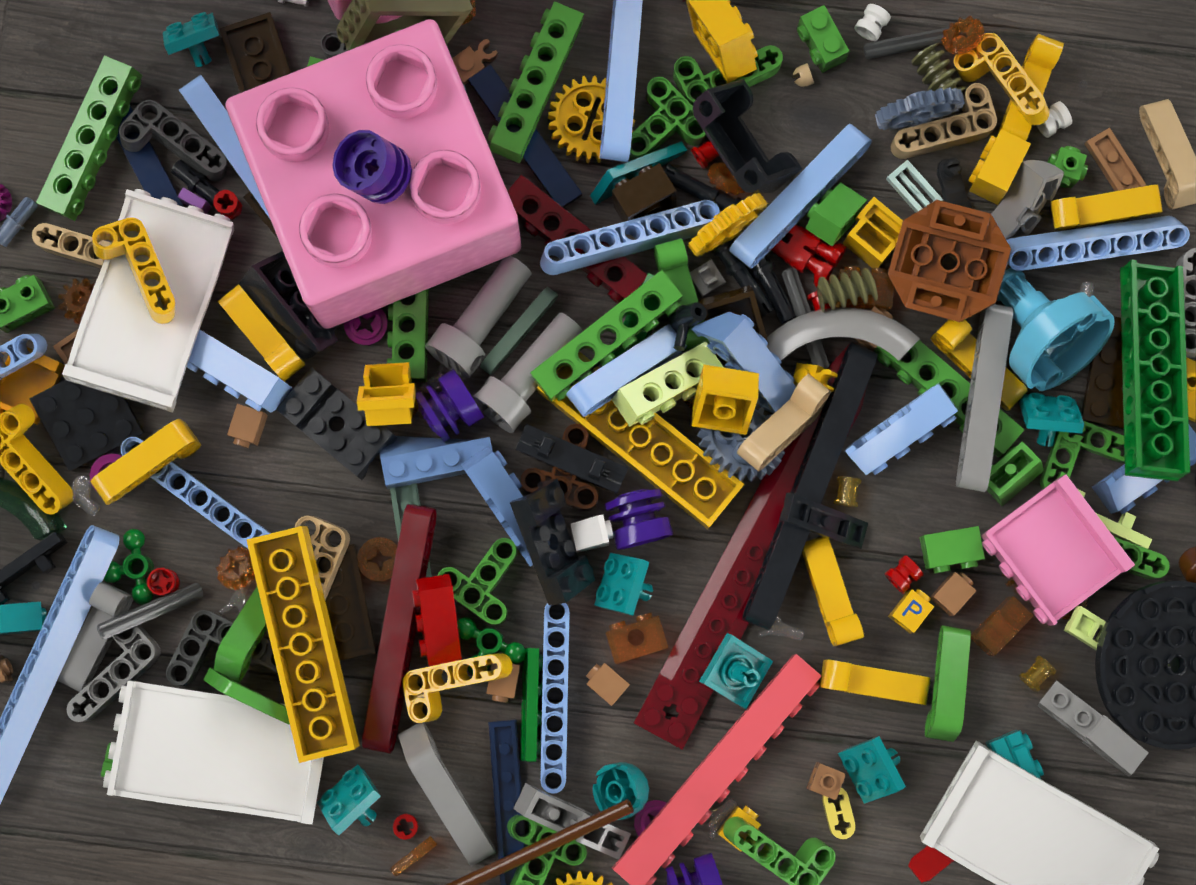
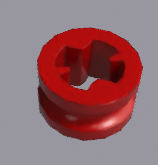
(401, 834)

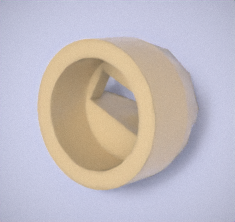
(805, 75)

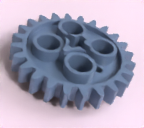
(919, 108)
(724, 446)

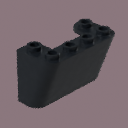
(719, 116)

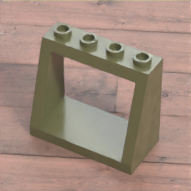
(360, 18)

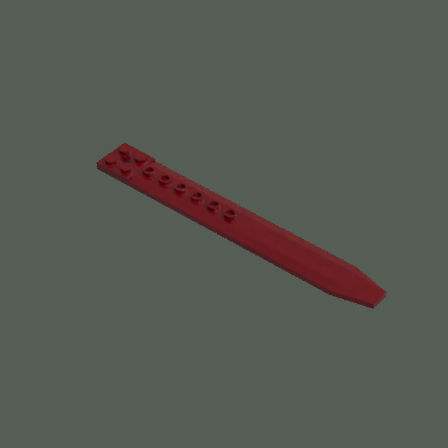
(723, 600)

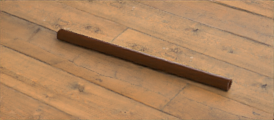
(546, 844)

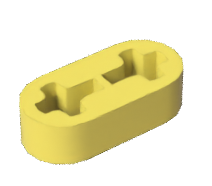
(845, 811)

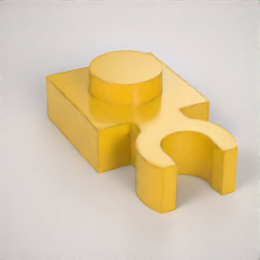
(815, 371)

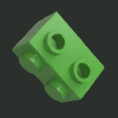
(822, 39)
(835, 213)
(23, 302)
(1013, 473)
(952, 548)

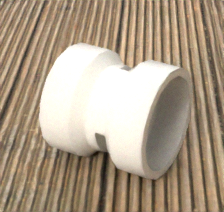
(872, 22)
(1058, 118)

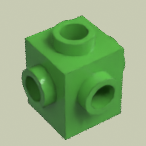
(1072, 157)

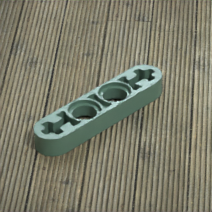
(519, 331)

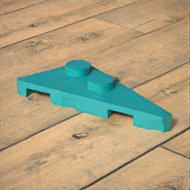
(632, 168)

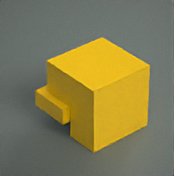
(874, 234)
(387, 394)

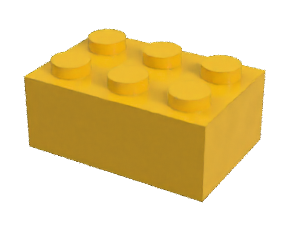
(724, 36)

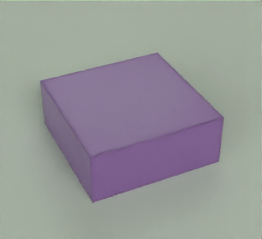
(193, 200)

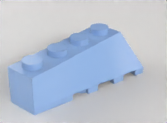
(237, 373)
(902, 429)

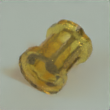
(847, 491)
(1037, 674)

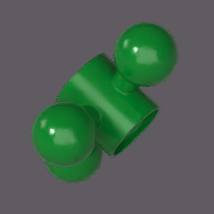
(134, 541)
(467, 630)

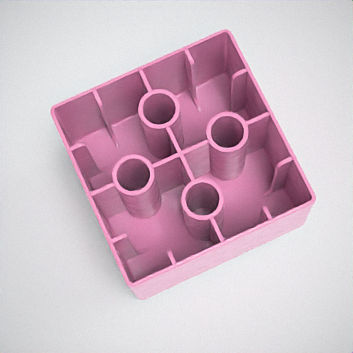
(341, 246)

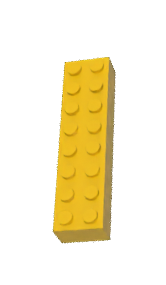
(659, 456)
(303, 643)

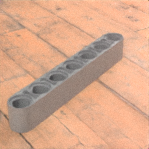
(984, 398)

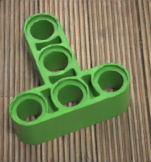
(668, 121)
(484, 587)
(535, 831)

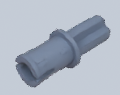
(16, 220)

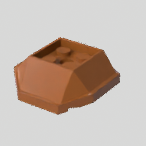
(944, 231)

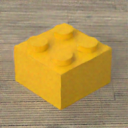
(1000, 164)
(725, 399)

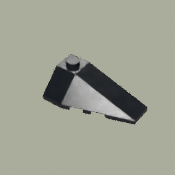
(276, 293)

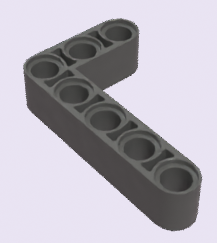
(205, 640)

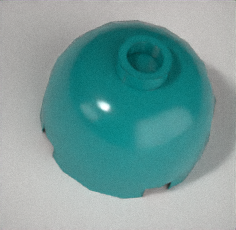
(618, 783)

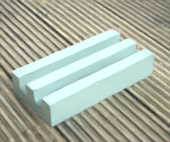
(919, 179)

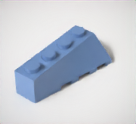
(746, 350)
(426, 459)
(498, 490)
(1120, 491)

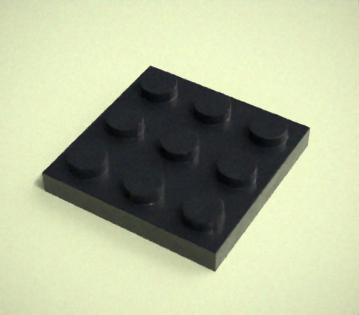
(84, 421)

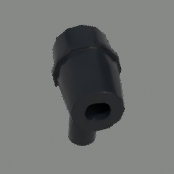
(684, 319)

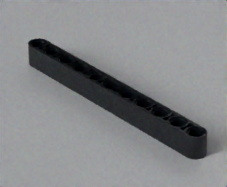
(811, 484)

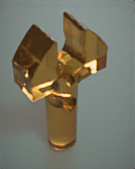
(417, 853)

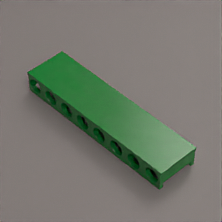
(1154, 372)

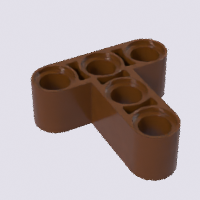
(574, 487)

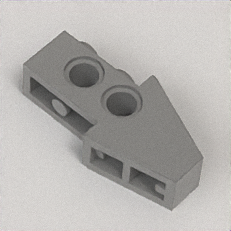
(1093, 729)
(560, 814)

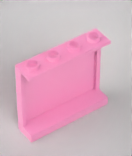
(1056, 550)

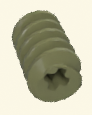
(935, 69)
(846, 288)

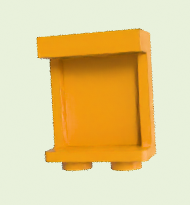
(28, 382)

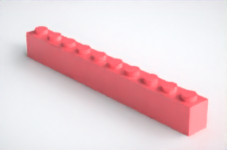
(717, 771)

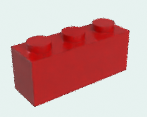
(437, 620)

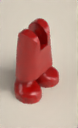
(800, 253)

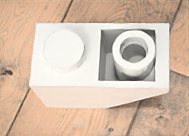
(591, 533)

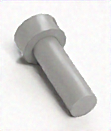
(460, 345)
(506, 399)

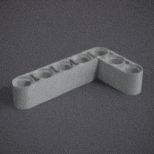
(444, 794)

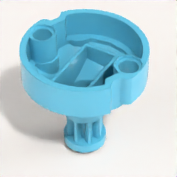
(1054, 335)

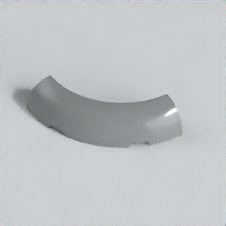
(1021, 206)
(842, 323)

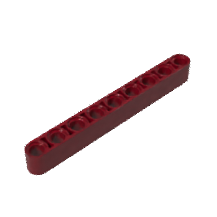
(398, 629)

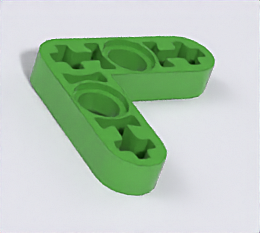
(1073, 445)
(245, 695)

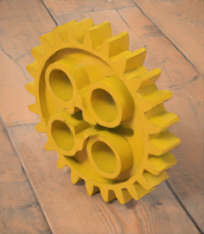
(568, 111)
(727, 224)

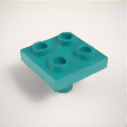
(191, 36)
(1050, 415)
(623, 584)
(736, 671)
(872, 769)
(349, 800)

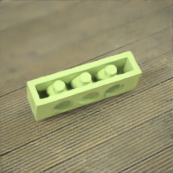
(631, 399)

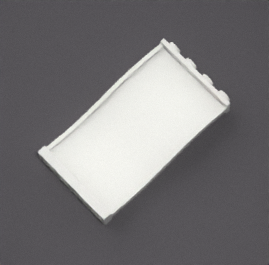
(117, 339)
(208, 755)
(1030, 832)

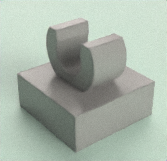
(707, 278)

